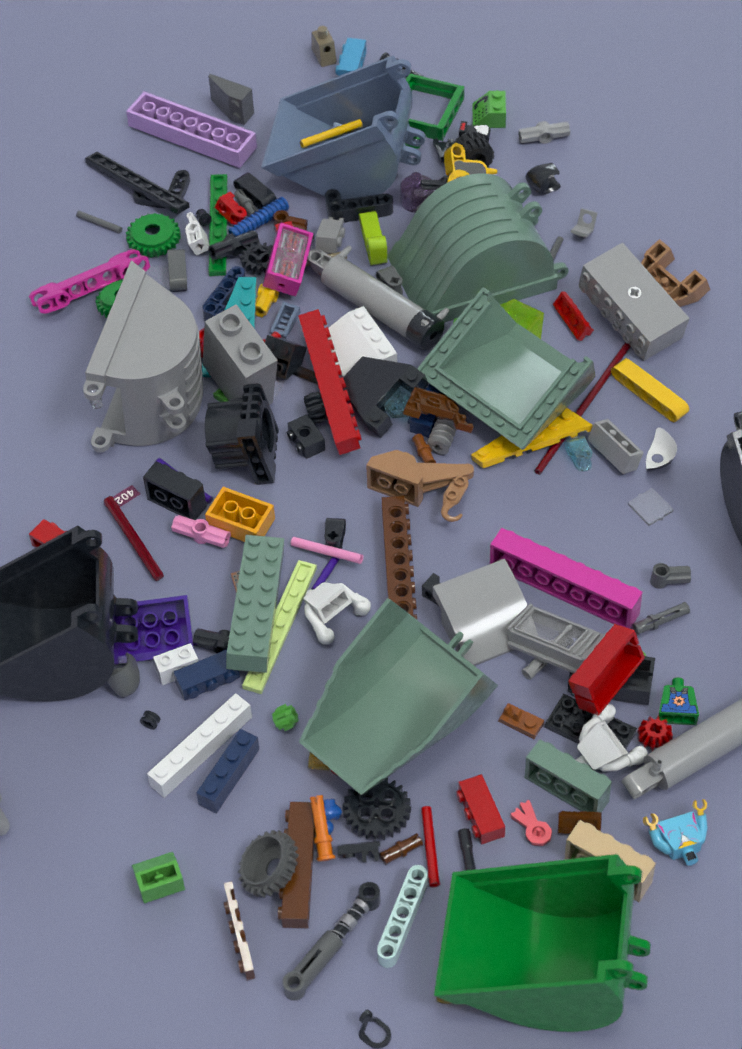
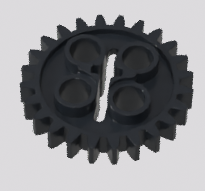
(376, 824)

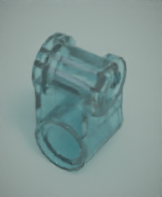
(579, 452)

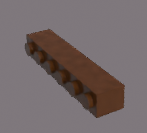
(297, 892)

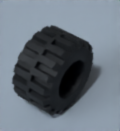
(476, 147)

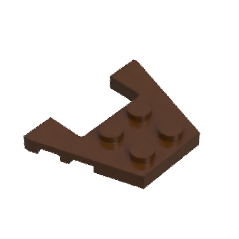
(440, 405)

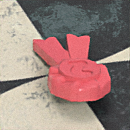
(536, 831)

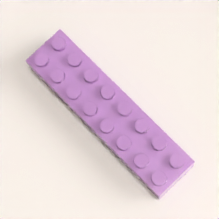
(192, 129)

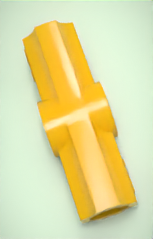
(264, 300)

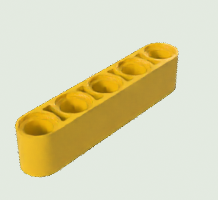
(650, 390)

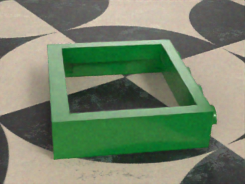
(442, 89)

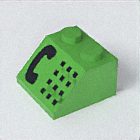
(490, 110)

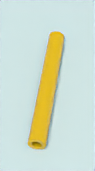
(330, 133)

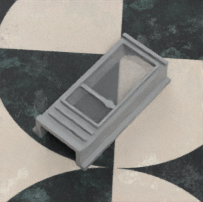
(552, 638)

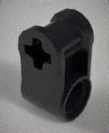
(335, 532)

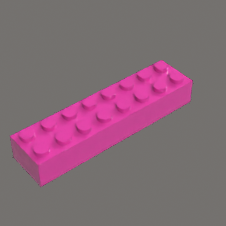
(567, 579)

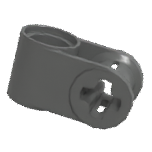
(391, 278)

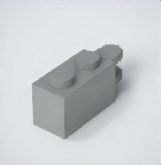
(330, 235)

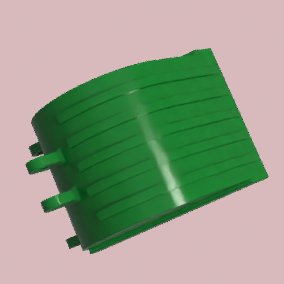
(543, 942)

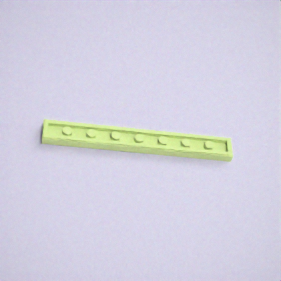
(284, 618)

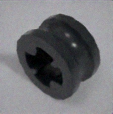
(150, 720)

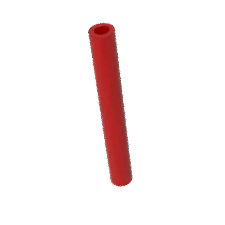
(430, 846)

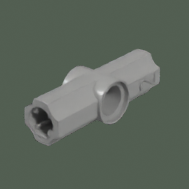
(544, 132)

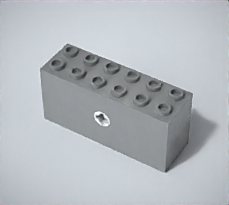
(633, 301)

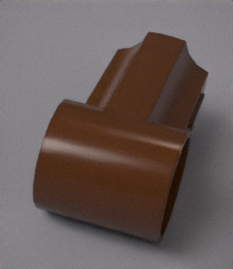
(282, 216)

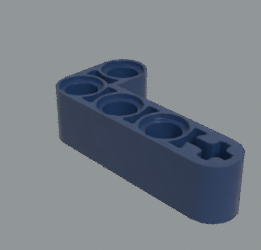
(220, 296)

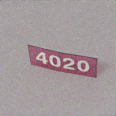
(126, 495)

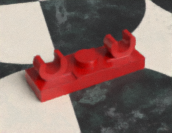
(572, 316)

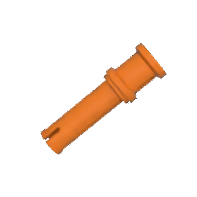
(322, 839)

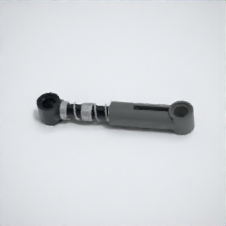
(330, 943)

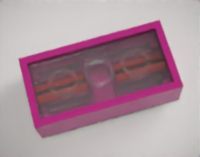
(288, 259)

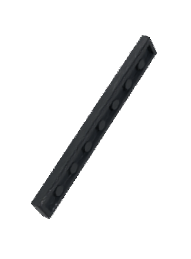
(137, 182)

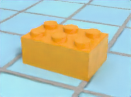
(240, 514)

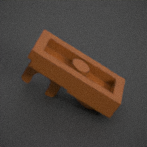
(521, 721)

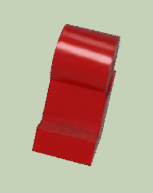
(230, 208)

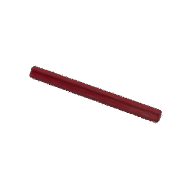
(133, 538)

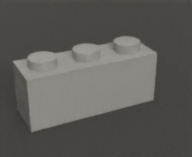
(615, 446)

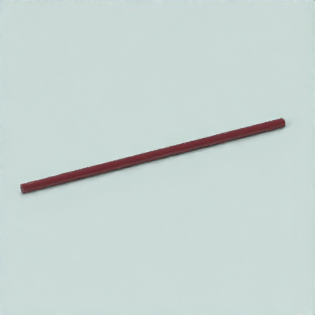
(585, 404)

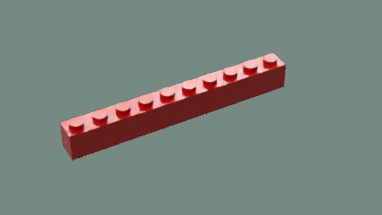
(329, 382)

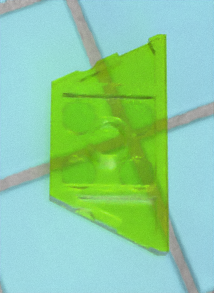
(525, 316)

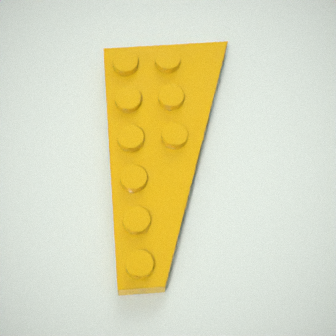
(564, 425)

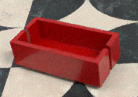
(606, 669)

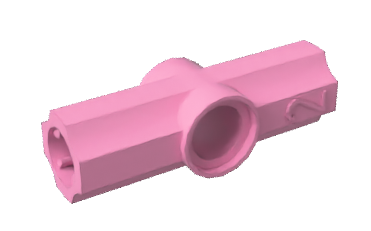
(201, 531)

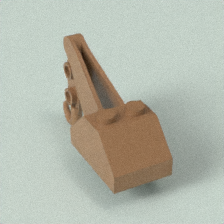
(400, 475)

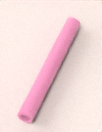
(327, 550)

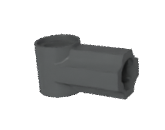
(664, 574)

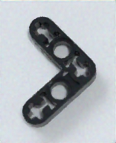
(181, 174)

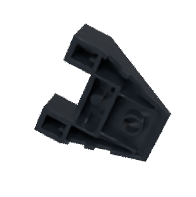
(373, 383)

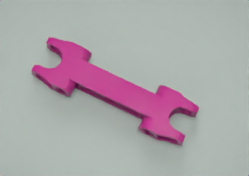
(60, 293)

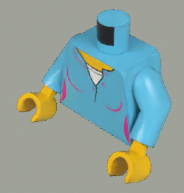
(681, 834)

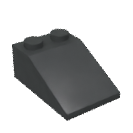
(232, 98)

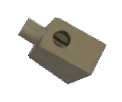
(322, 39)

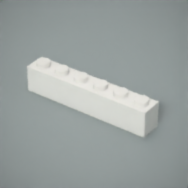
(199, 745)

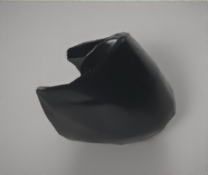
(542, 178)

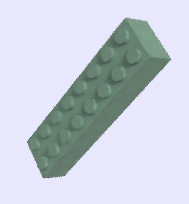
(255, 604)

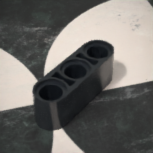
(254, 190)

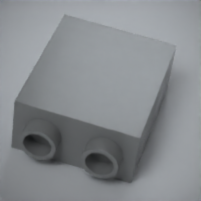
(237, 355)

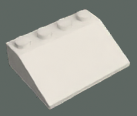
(359, 336)

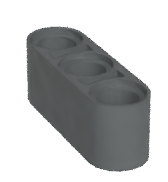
(177, 269)

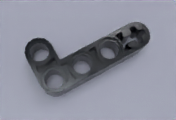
(351, 208)

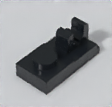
(349, 850)

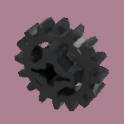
(256, 257)

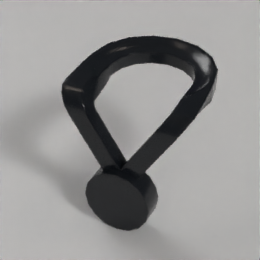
(367, 1017)

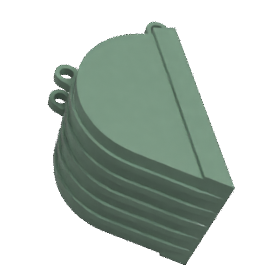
(474, 238)

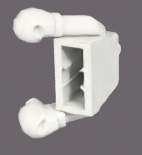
(328, 601)
(602, 748)

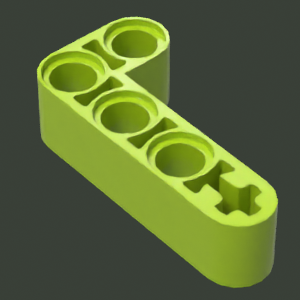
(374, 241)

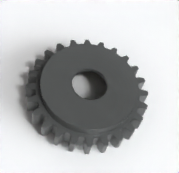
(257, 858)

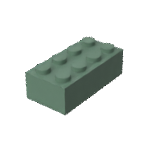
(567, 778)

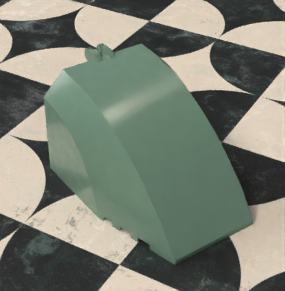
(392, 698)

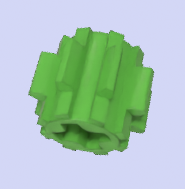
(285, 717)

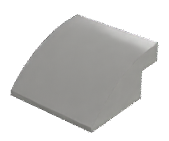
(482, 609)

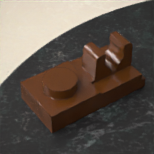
(568, 820)

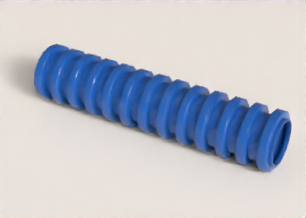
(258, 219)

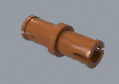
(423, 449)

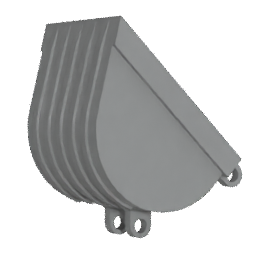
(153, 362)

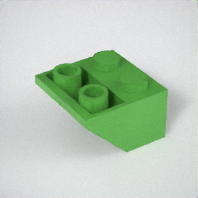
(158, 877)

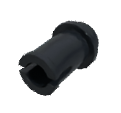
(203, 217)

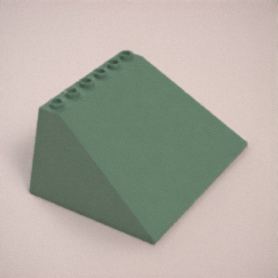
(504, 372)

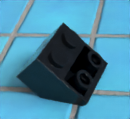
(288, 353)

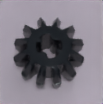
(315, 407)

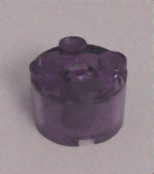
(411, 192)

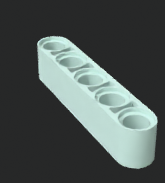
(402, 925)

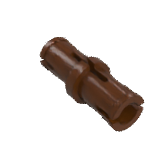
(401, 848)

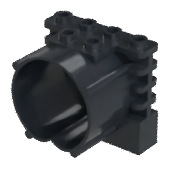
(243, 434)

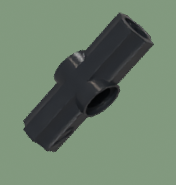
(233, 245)
(211, 640)

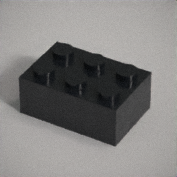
(174, 491)

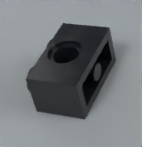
(306, 436)

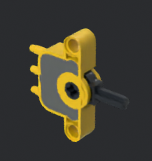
(456, 167)

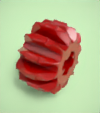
(654, 732)

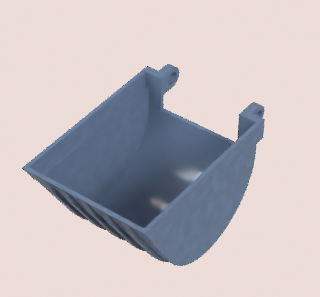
(357, 162)

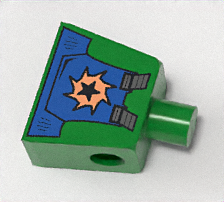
(679, 704)

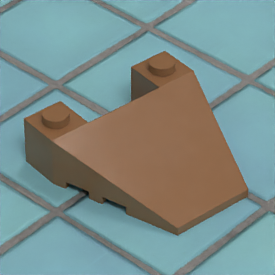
(683, 292)

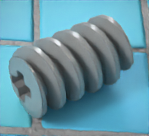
(442, 436)

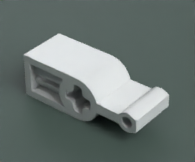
(196, 235)

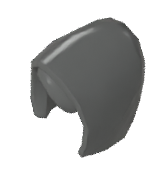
(125, 680)

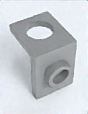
(584, 229)

